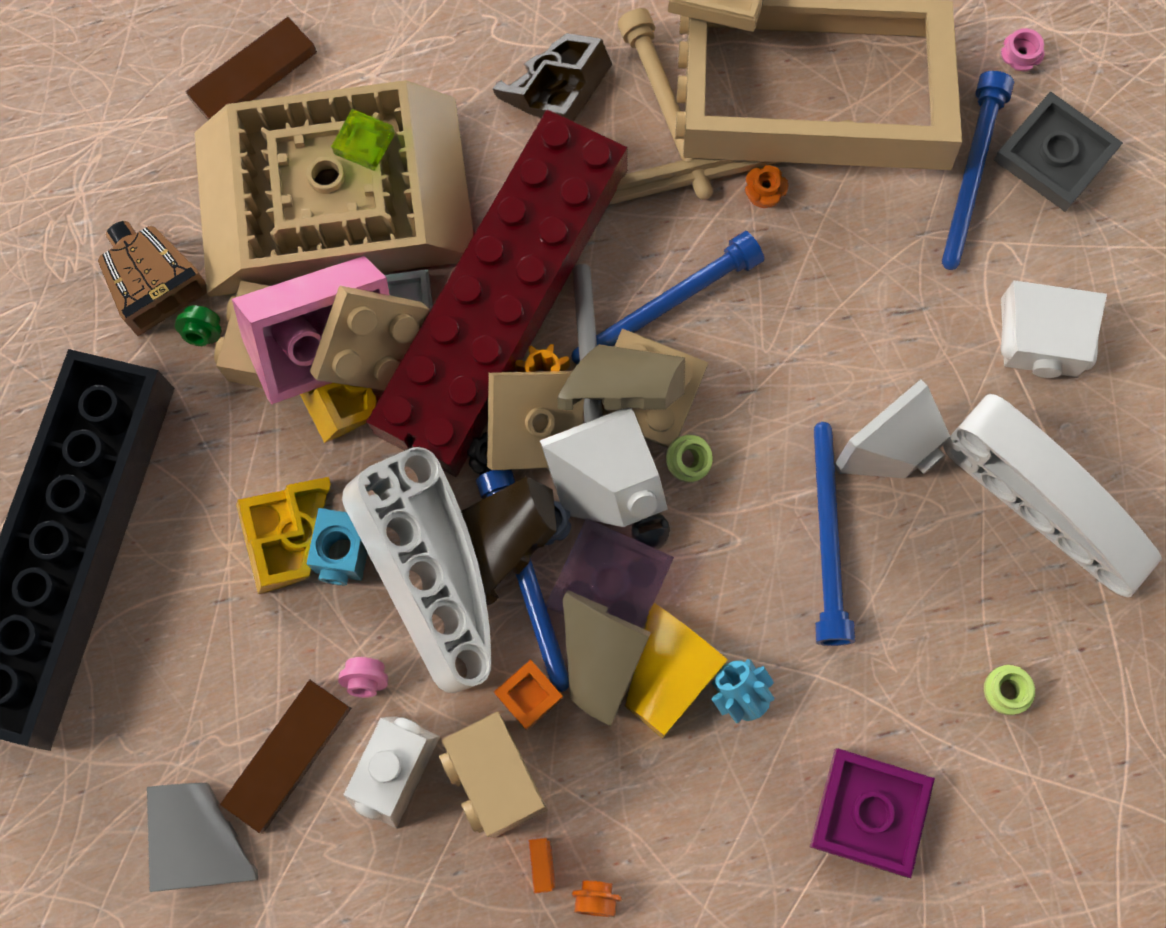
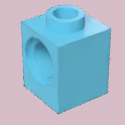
(328, 529)

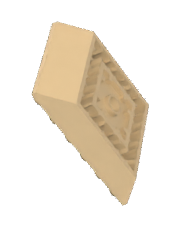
(273, 221)

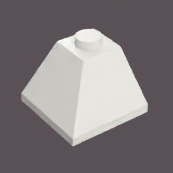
(898, 439)
(605, 470)

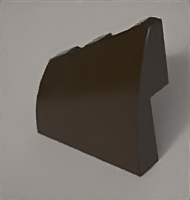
(559, 78)
(509, 530)

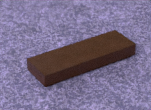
(253, 69)
(285, 757)

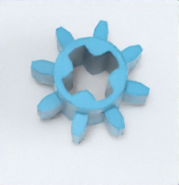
(742, 690)

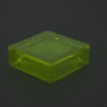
(363, 139)

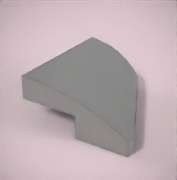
(192, 840)

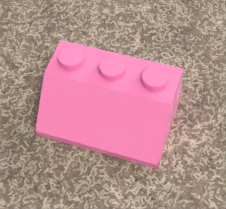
(287, 322)

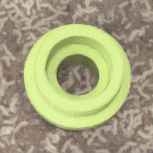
(702, 458)
(1023, 687)

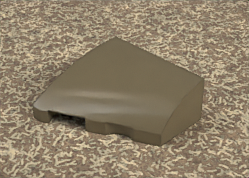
(625, 379)
(599, 656)

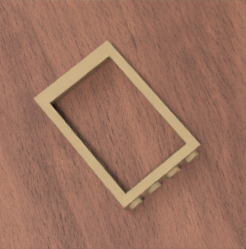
(829, 140)

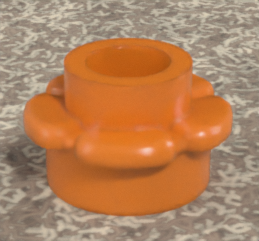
(762, 196)
(596, 899)

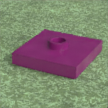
(872, 813)

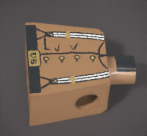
(147, 276)

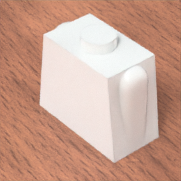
(1050, 328)
(390, 769)

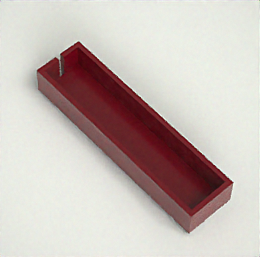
(500, 289)

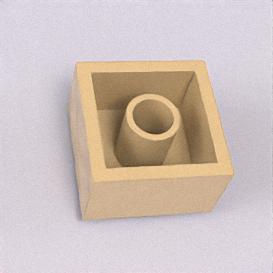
(493, 776)

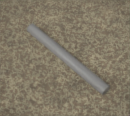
(586, 328)

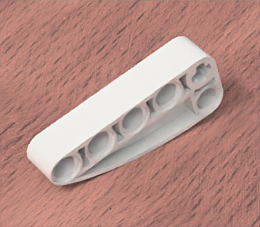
(1052, 494)
(436, 548)

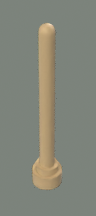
(638, 30)

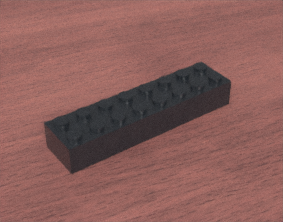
(69, 532)

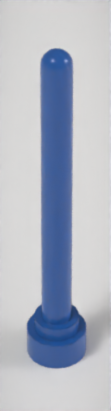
(993, 92)
(739, 255)
(487, 485)
(834, 622)

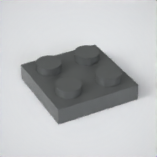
(1057, 151)

